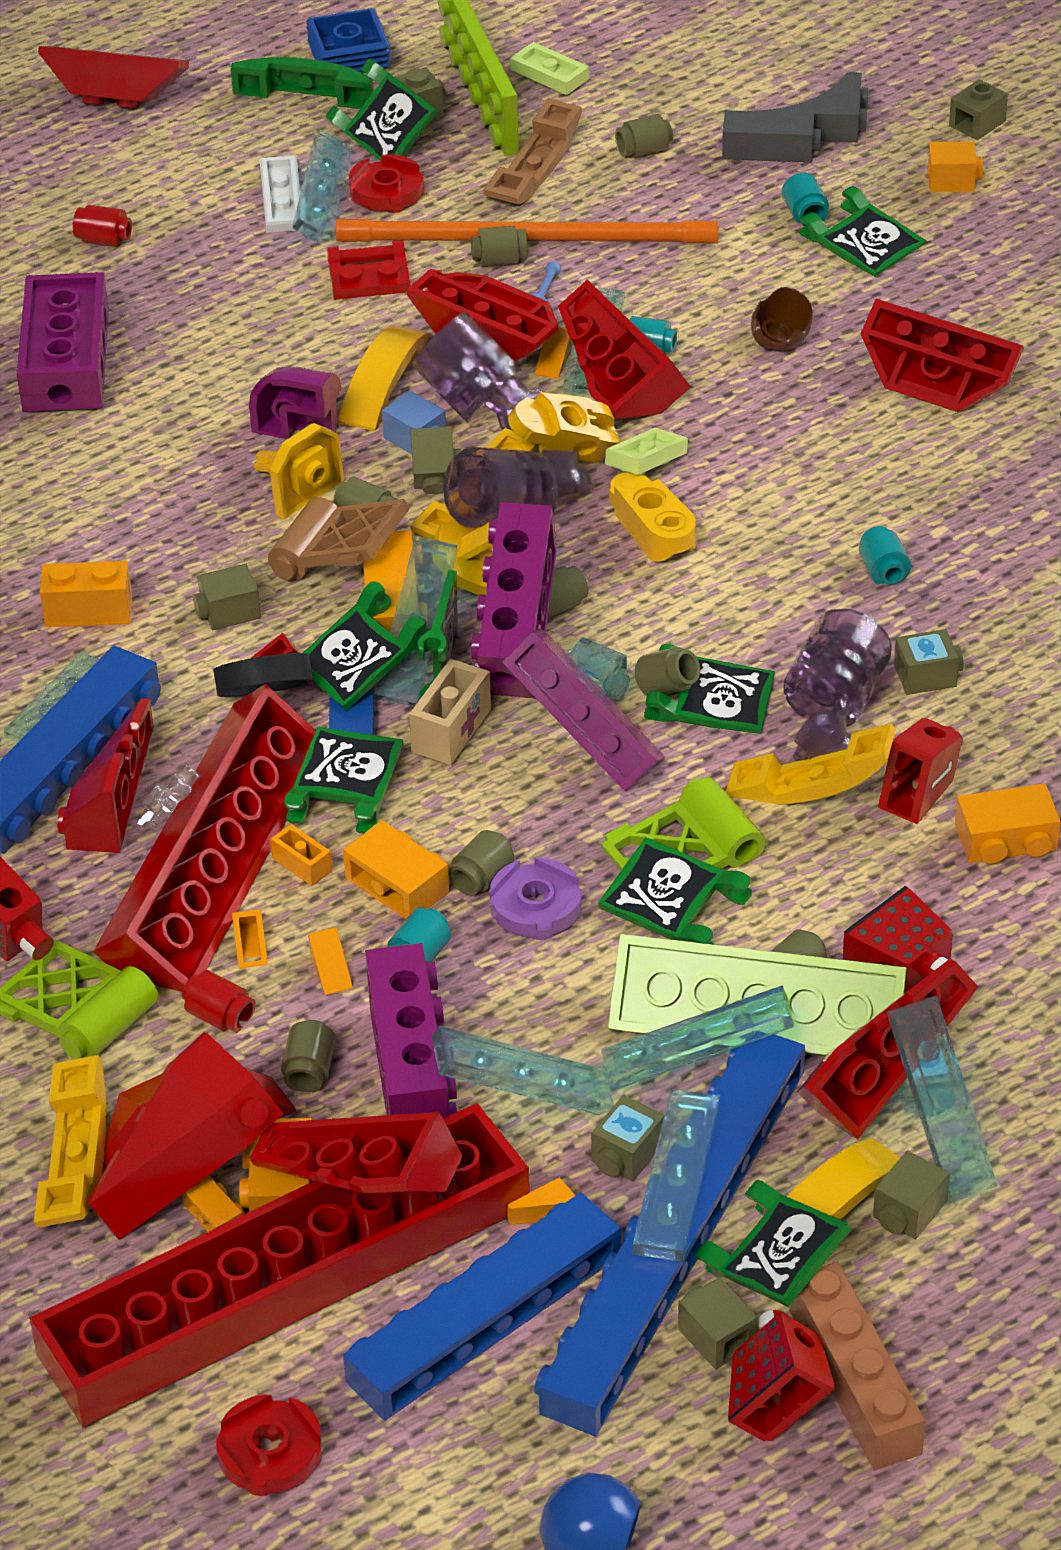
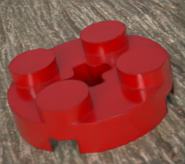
(371, 188)
(275, 1469)

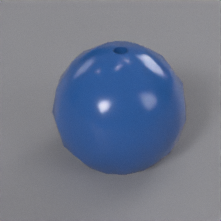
(589, 1514)

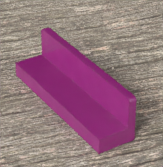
(582, 709)

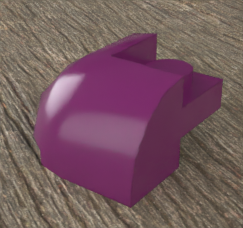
(293, 400)

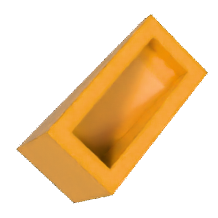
(554, 354)
(249, 938)
(329, 961)
(538, 1202)

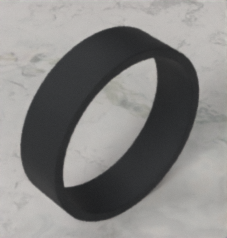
(276, 671)

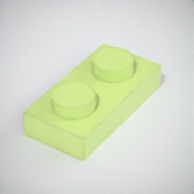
(549, 68)
(646, 451)

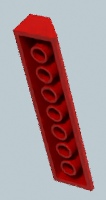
(210, 845)

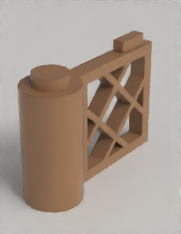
(324, 538)

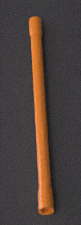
(686, 231)

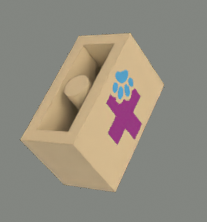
(450, 711)

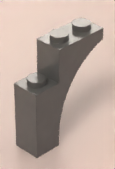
(798, 129)

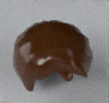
(782, 320)

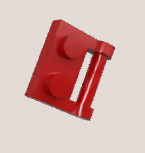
(368, 279)

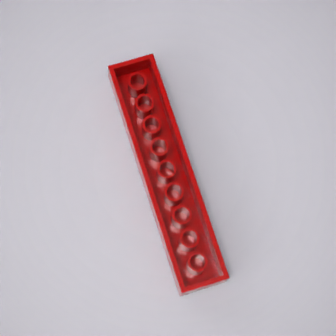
(264, 1274)

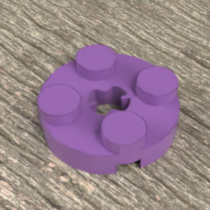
(535, 918)

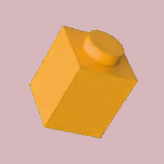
(953, 167)

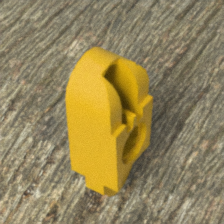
(565, 425)
(652, 516)

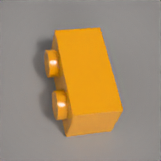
(301, 854)
(211, 1204)

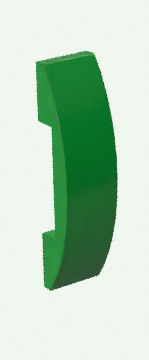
(301, 75)

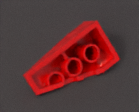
(617, 358)
(106, 791)
(867, 1066)
(191, 1127)
(364, 1153)

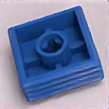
(349, 39)

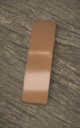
(538, 157)

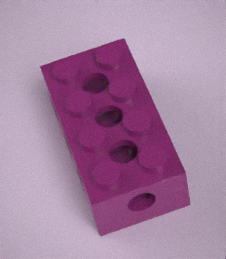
(70, 329)
(516, 590)
(403, 1026)

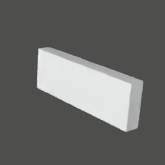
(279, 192)

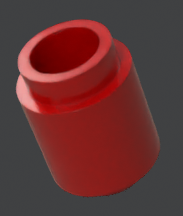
(102, 225)
(217, 1001)

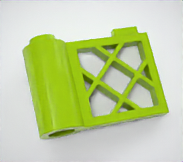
(707, 817)
(97, 1012)

